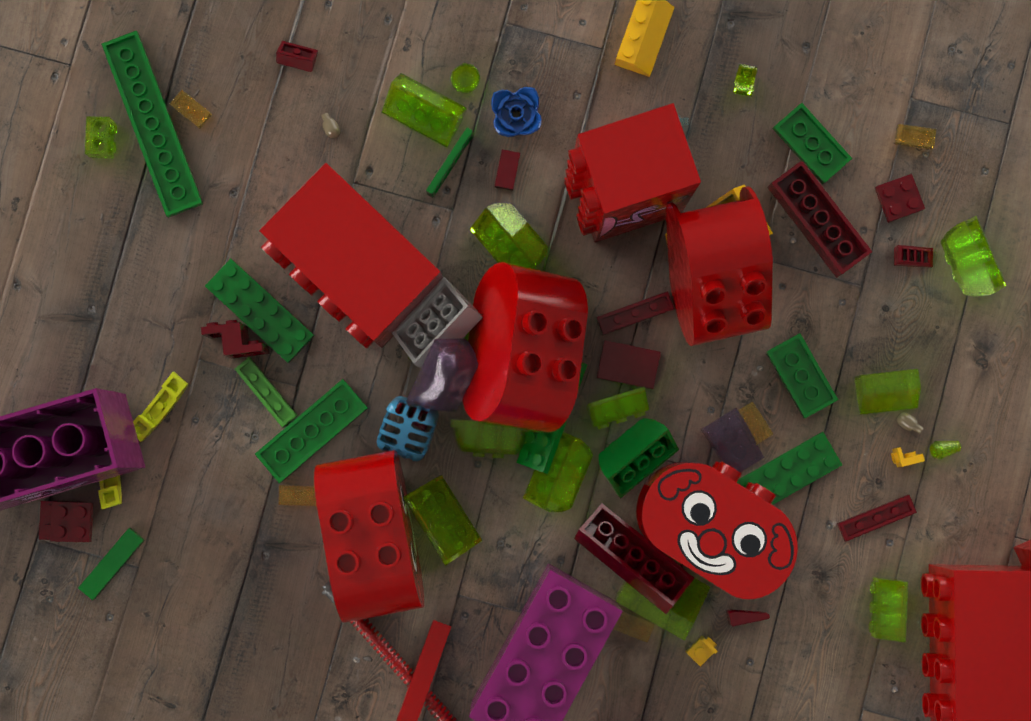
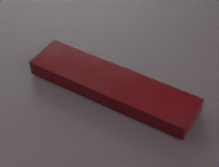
(635, 313)
(876, 518)

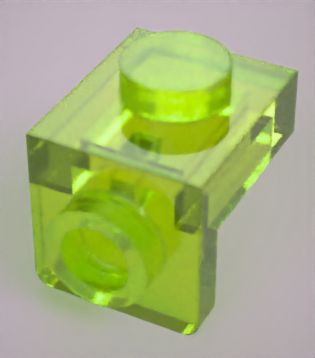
(745, 80)

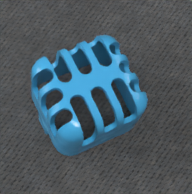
(406, 428)

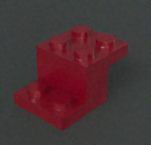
(235, 339)
(66, 521)

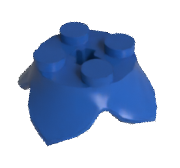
(523, 100)

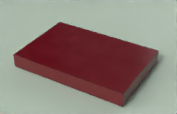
(628, 364)

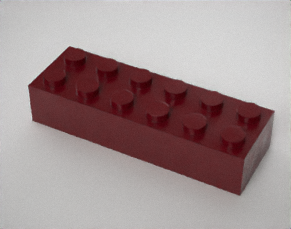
(819, 219)
(633, 558)

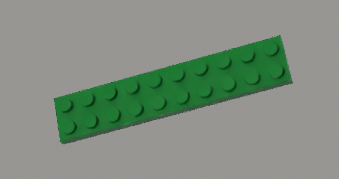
(152, 124)

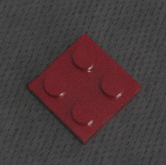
(899, 198)

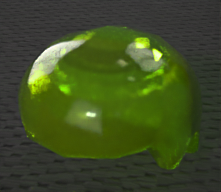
(465, 78)

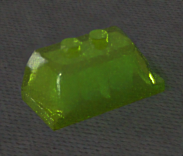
(509, 236)
(972, 259)
(488, 438)
(561, 485)

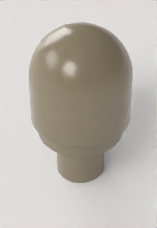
(330, 126)
(908, 422)

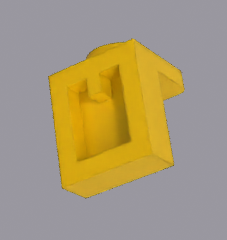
(910, 458)
(702, 650)

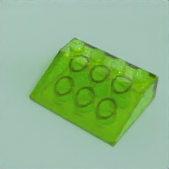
(442, 519)
(678, 619)

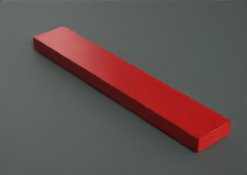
(424, 672)

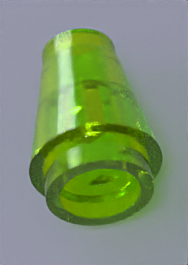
(943, 449)

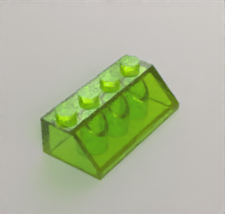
(423, 109)

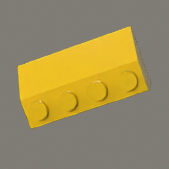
(644, 36)

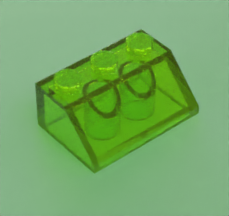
(888, 391)
(618, 408)
(888, 609)

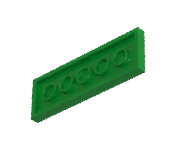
(259, 310)
(311, 431)
(541, 446)
(795, 468)

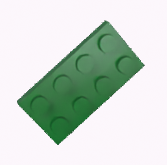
(812, 143)
(801, 376)

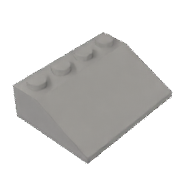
(438, 316)

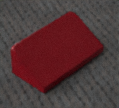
(296, 56)

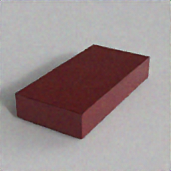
(507, 169)

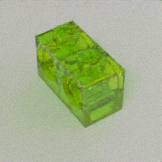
(95, 138)

